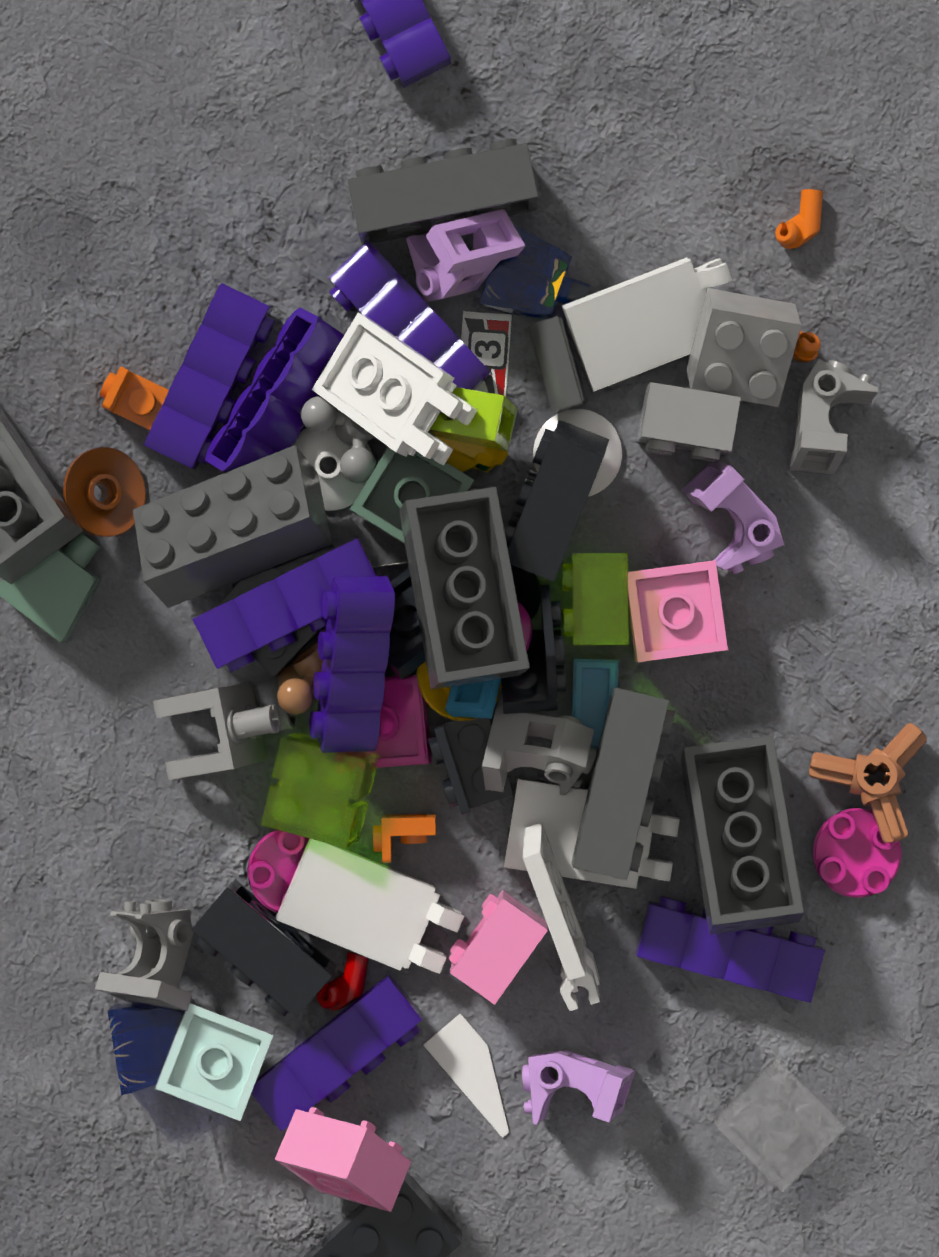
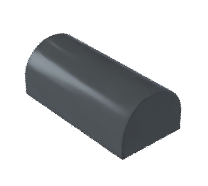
(558, 364)

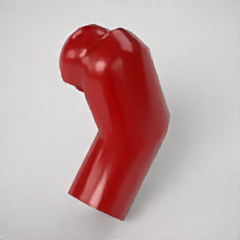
(346, 987)

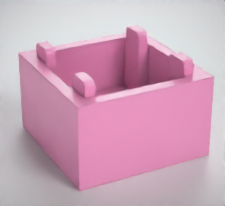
(676, 611)
(497, 946)
(343, 1159)

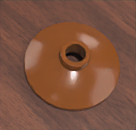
(120, 487)

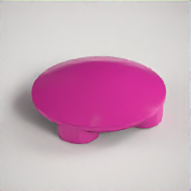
(853, 855)
(274, 865)

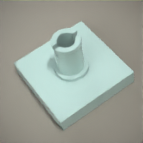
(214, 1062)

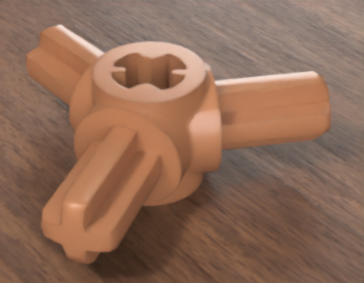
(880, 797)

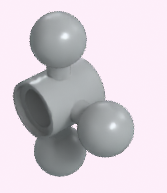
(357, 462)

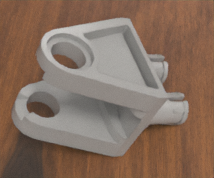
(238, 726)

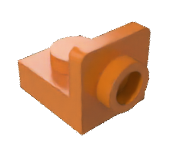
(133, 397)
(410, 828)

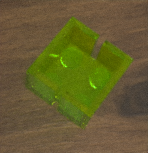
(597, 599)
(318, 790)

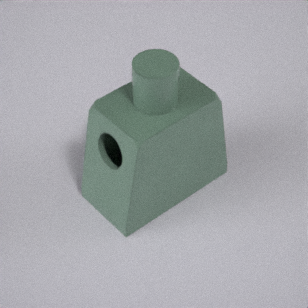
(56, 589)

